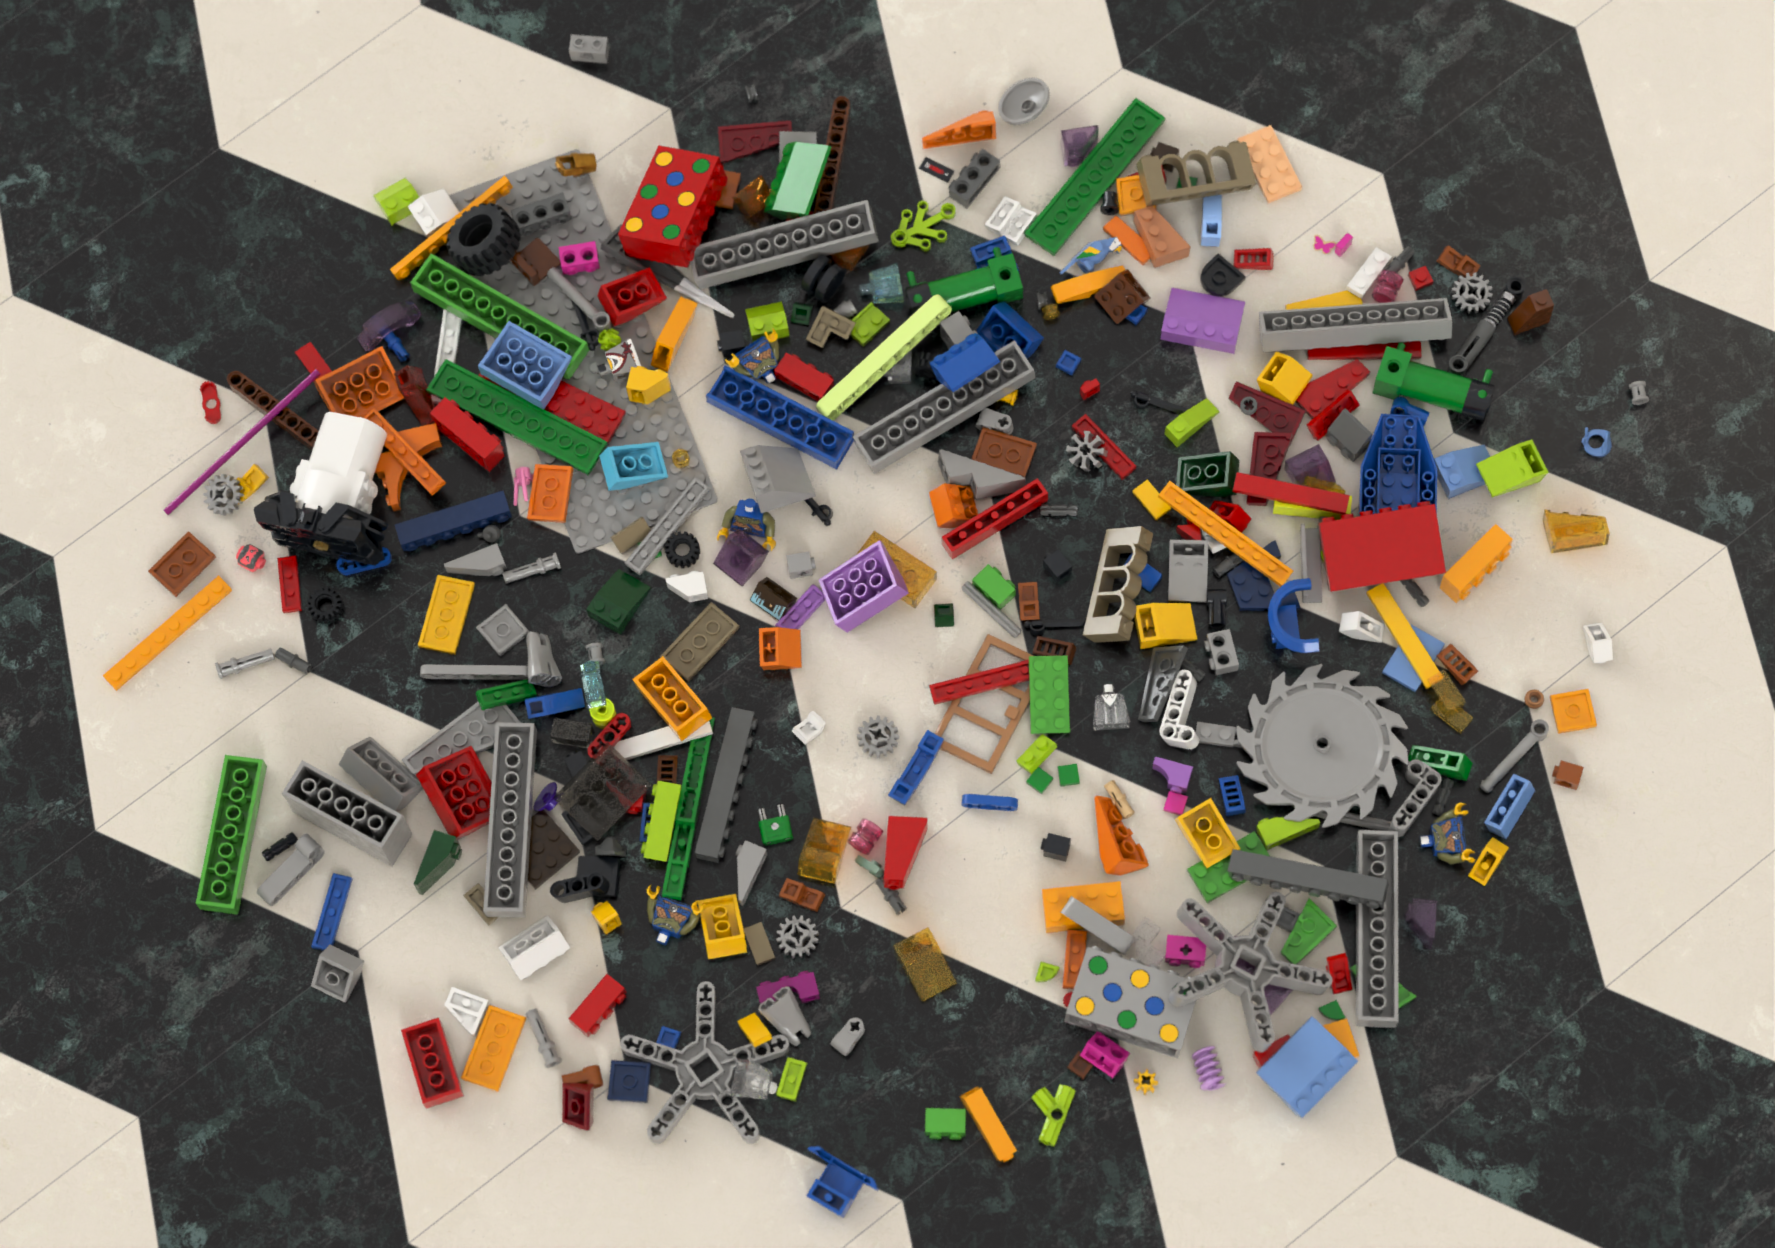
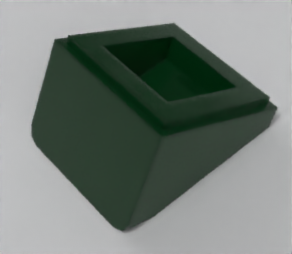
(801, 313)
(944, 615)

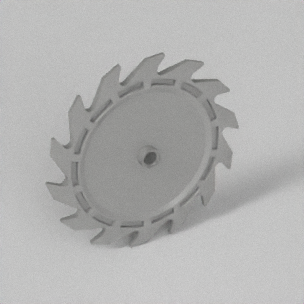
(1315, 777)

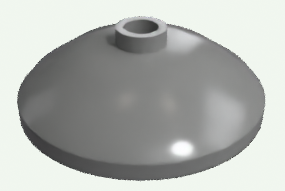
(1024, 101)

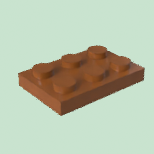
(1004, 451)
(182, 564)

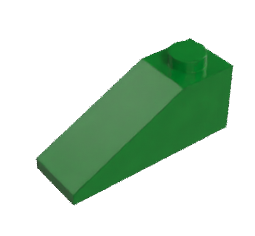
(1445, 762)

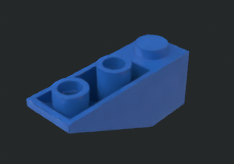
(554, 703)

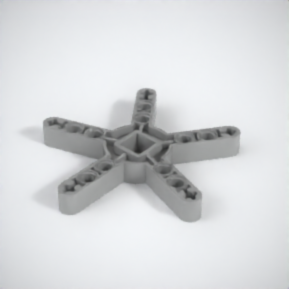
(1237, 981)
(714, 1087)

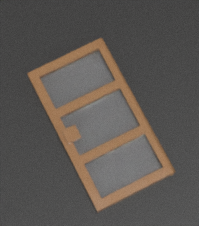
(983, 723)

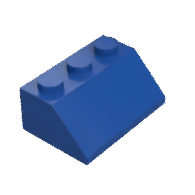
(1004, 326)
(963, 362)

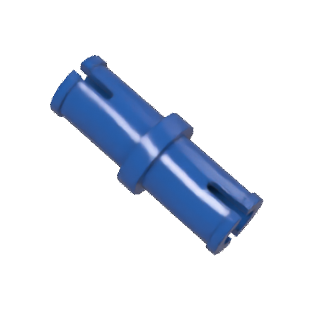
(395, 344)

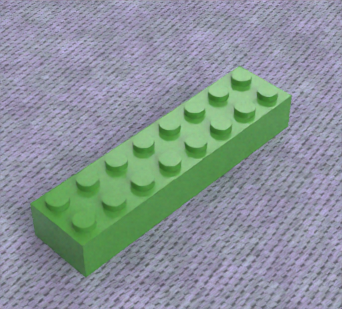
(231, 834)

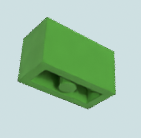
(994, 586)
(945, 1123)

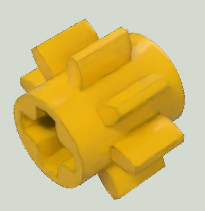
(1145, 1076)

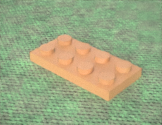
(1270, 164)

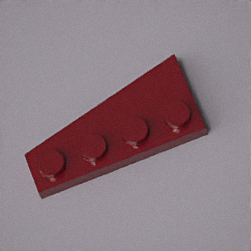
(1270, 412)
(1267, 458)

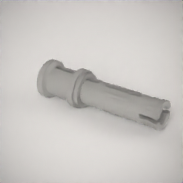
(540, 566)
(236, 665)
(546, 1046)

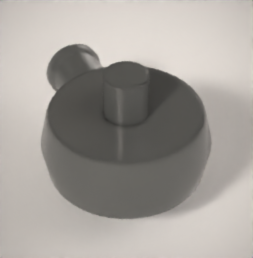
(490, 533)

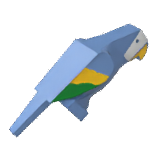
(1093, 254)

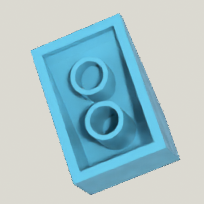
(632, 465)

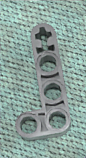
(1413, 801)
(305, 856)
(1098, 925)

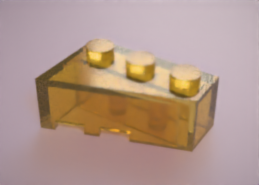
(1574, 532)

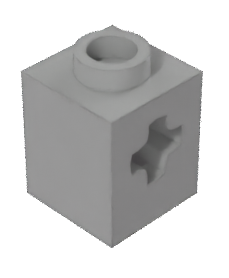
(800, 565)

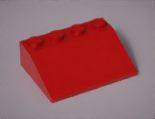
(458, 791)

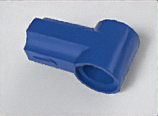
(1408, 409)

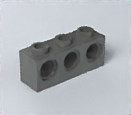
(975, 186)
(544, 206)

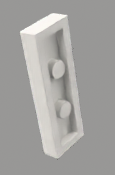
(1368, 273)

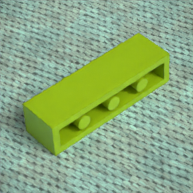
(662, 821)

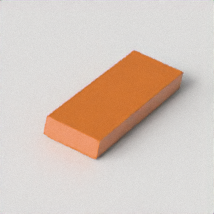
(1129, 239)
(1074, 957)

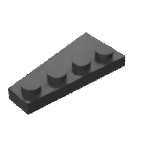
(1161, 676)

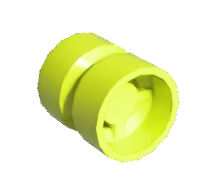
(603, 714)

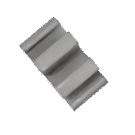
(1092, 445)

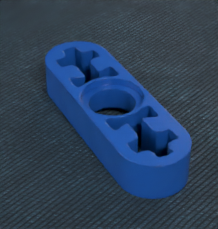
(351, 569)
(989, 802)

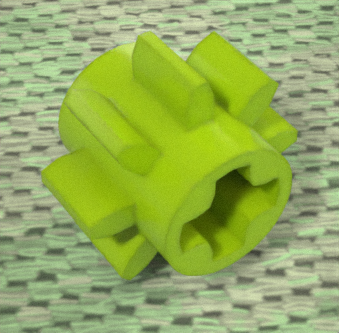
(609, 339)

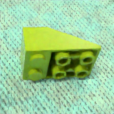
(1512, 468)

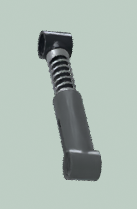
(1486, 327)

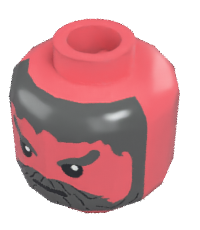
(250, 558)

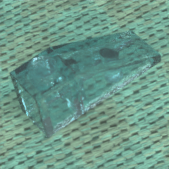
(593, 684)

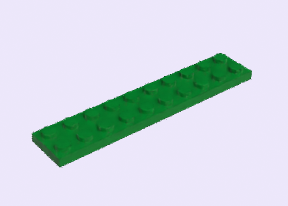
(1094, 176)
(517, 417)

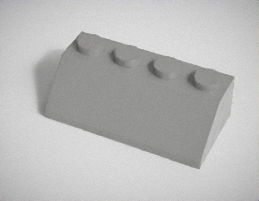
(381, 774)

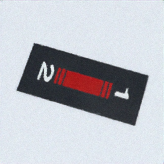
(936, 169)

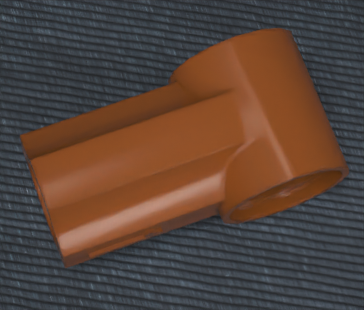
(588, 1075)

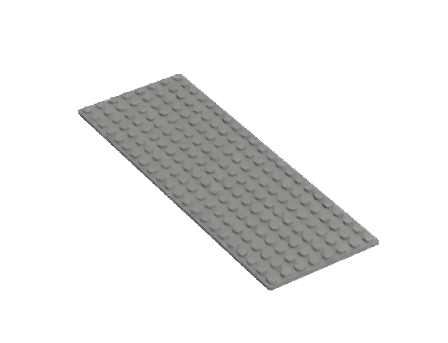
(592, 509)

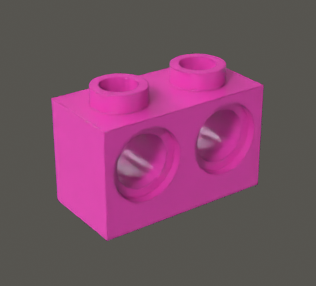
(579, 253)
(1105, 1054)

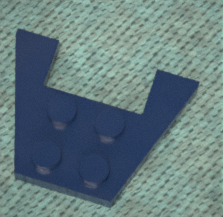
(1253, 588)

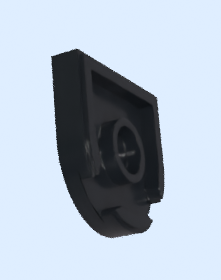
(1220, 277)

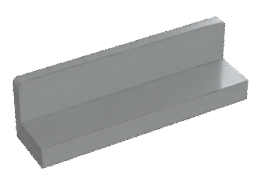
(1311, 563)

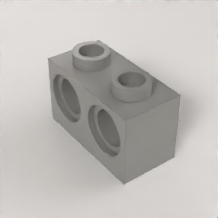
(1226, 652)

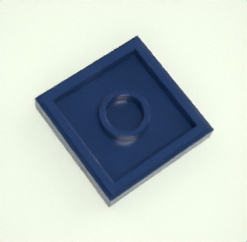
(629, 1081)

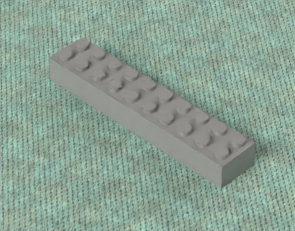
(784, 244)
(1355, 325)
(941, 410)
(510, 820)
(1377, 933)

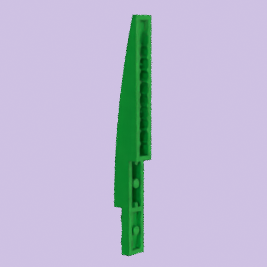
(687, 816)

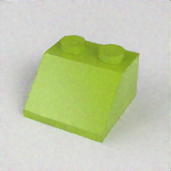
(396, 199)
(765, 318)

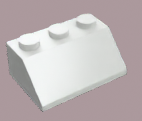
(534, 947)

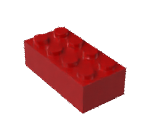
(467, 434)
(432, 1063)

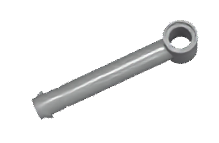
(580, 300)
(1515, 755)

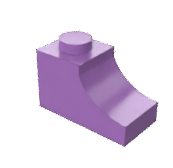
(1176, 774)

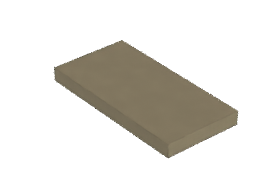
(700, 641)

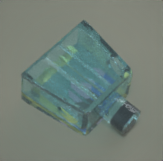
(884, 285)

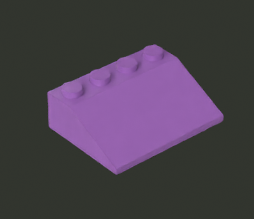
(1202, 320)
(862, 587)

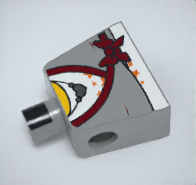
(620, 361)

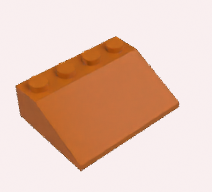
(360, 385)

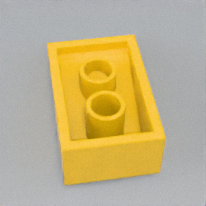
(1207, 833)
(722, 926)

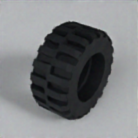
(472, 228)

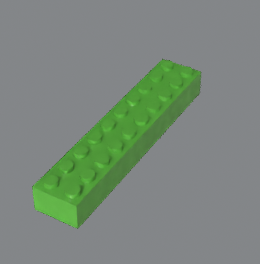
(489, 308)

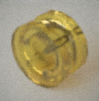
(1050, 311)
(678, 453)

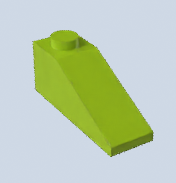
(1190, 422)
(1278, 831)

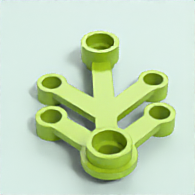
(921, 227)

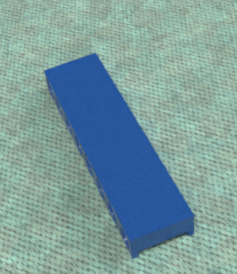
(780, 417)

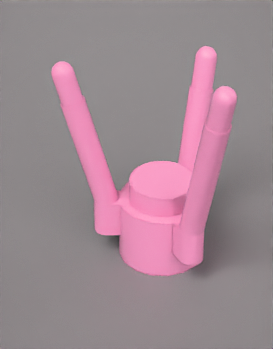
(522, 478)

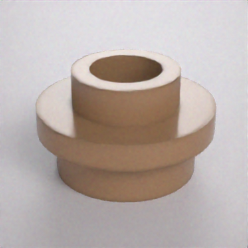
(1534, 693)

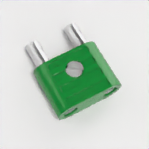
(775, 829)

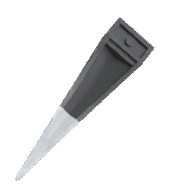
(663, 272)

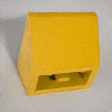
(1283, 378)
(647, 385)

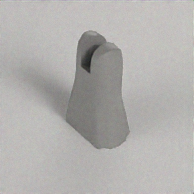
(541, 663)
(785, 1015)

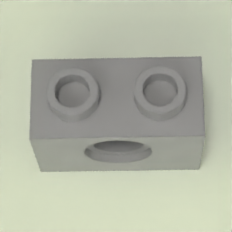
(589, 49)

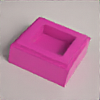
(1343, 244)
(1175, 803)

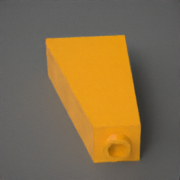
(673, 334)
(988, 1124)

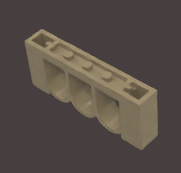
(1238, 164)
(1118, 626)

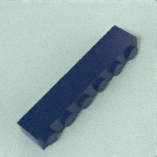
(453, 521)

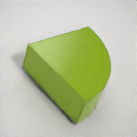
(1046, 972)

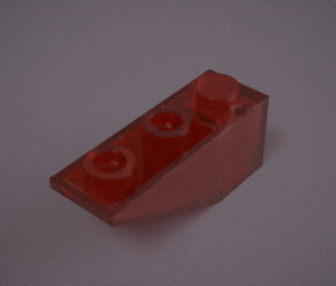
(413, 388)

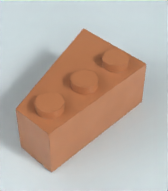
(1159, 237)

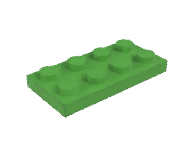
(1049, 694)
(1215, 881)

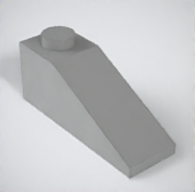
(481, 563)
(749, 864)

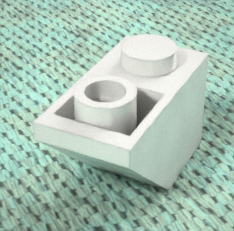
(689, 586)

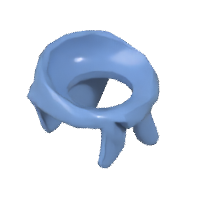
(1604, 449)

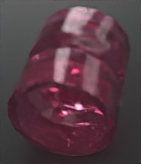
(1387, 287)
(869, 831)

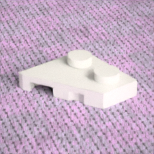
(466, 1009)

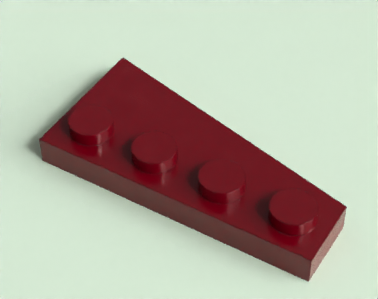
(747, 139)

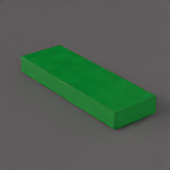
(505, 694)

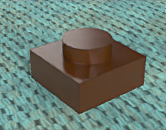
(1080, 1066)

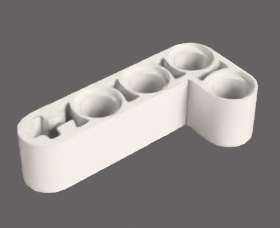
(1182, 708)

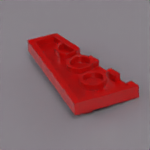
(1327, 388)

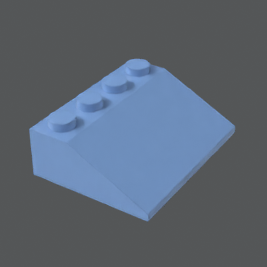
(525, 365)
(1306, 1067)

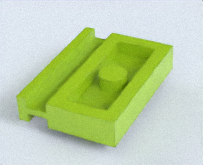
(868, 324)

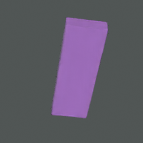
(802, 609)

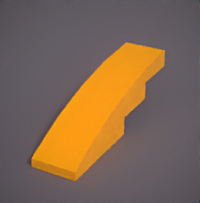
(1084, 285)

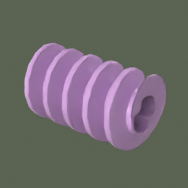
(1207, 1069)

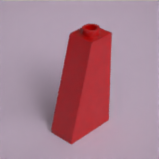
(902, 847)

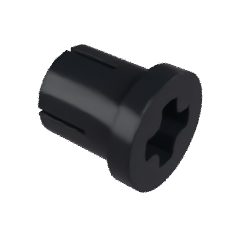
(1109, 204)

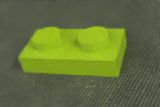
(1036, 753)
(791, 1079)

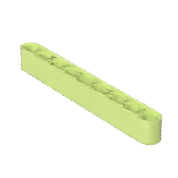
(884, 357)

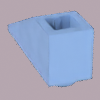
(1211, 221)

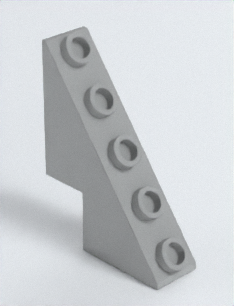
(982, 478)

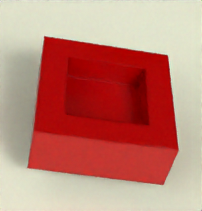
(1420, 278)
(1089, 388)

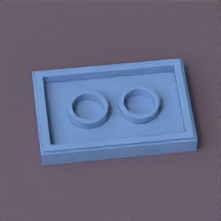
(1400, 668)

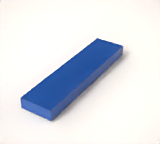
(332, 911)

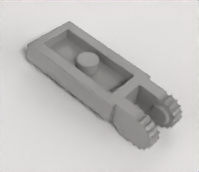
(1217, 734)

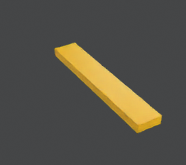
(1403, 633)

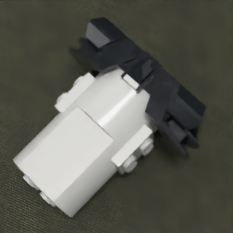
(332, 495)

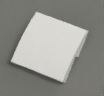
(1011, 220)

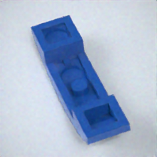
(917, 768)

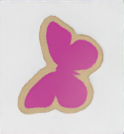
(1321, 245)

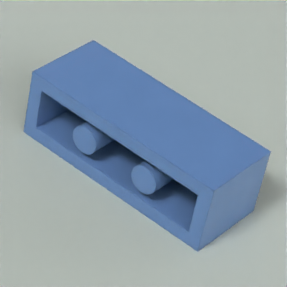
(1509, 806)

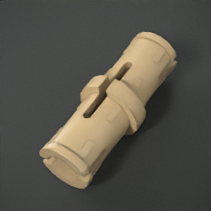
(1119, 799)

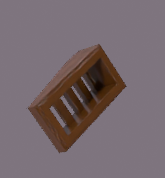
(1071, 648)
(674, 758)

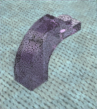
(387, 320)

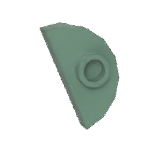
(873, 866)

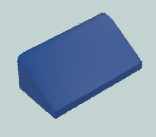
(1149, 576)

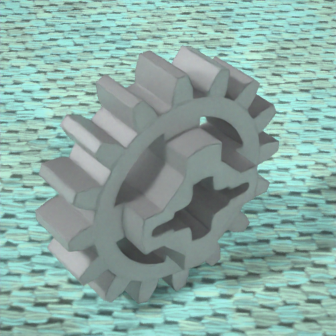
(1467, 286)
(226, 494)
(870, 733)
(805, 935)

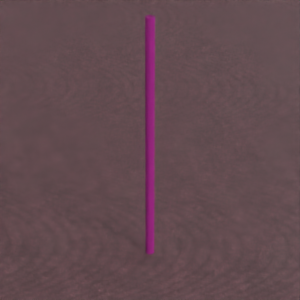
(241, 442)

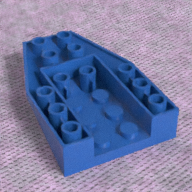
(1397, 465)

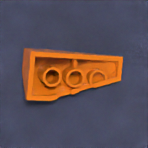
(973, 128)
(1116, 846)

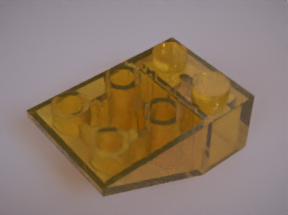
(823, 850)
(924, 964)

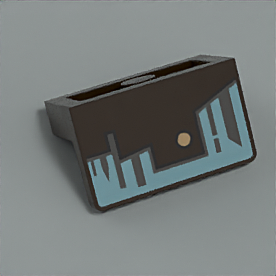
(772, 598)

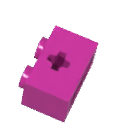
(1175, 947)

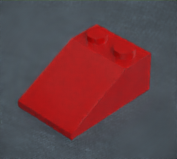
(630, 296)

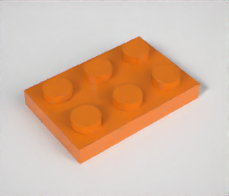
(550, 493)

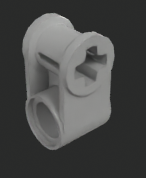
(994, 420)
(846, 1039)

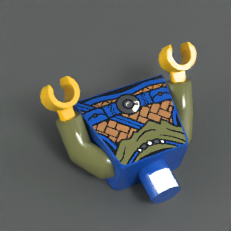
(758, 358)
(750, 520)
(1448, 837)
(671, 916)

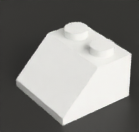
(433, 210)

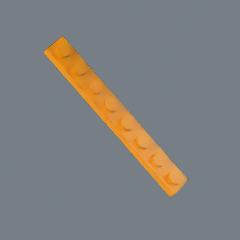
(439, 238)
(1225, 533)
(167, 633)

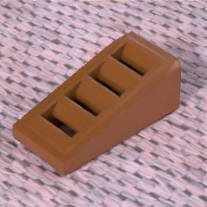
(1452, 668)

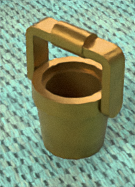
(579, 164)

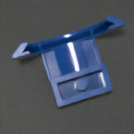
(1284, 620)
(837, 1184)

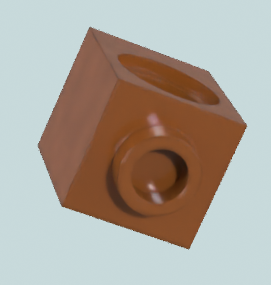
(1567, 775)

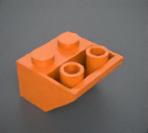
(953, 505)
(780, 648)

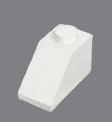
(1361, 626)
(1598, 643)

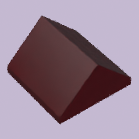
(578, 1105)

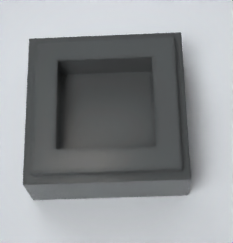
(1287, 919)

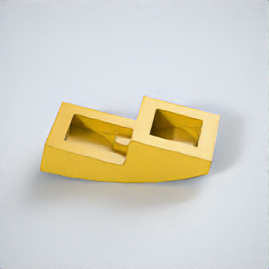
(252, 481)

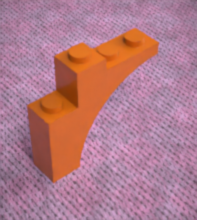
(393, 473)

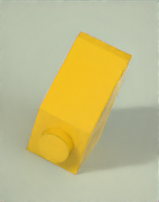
(1488, 861)
(606, 917)

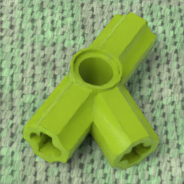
(1049, 1105)

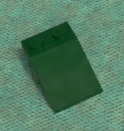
(1208, 474)
(617, 601)
(438, 859)

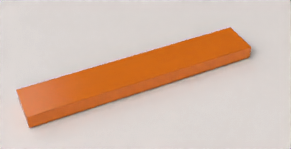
(407, 455)

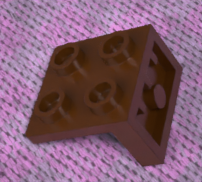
(535, 261)
(1122, 296)

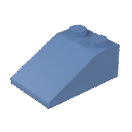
(1458, 470)

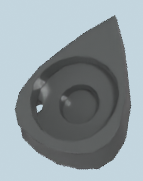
(610, 847)

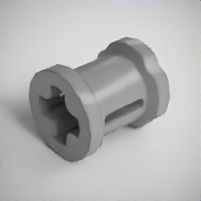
(1635, 387)
(595, 652)

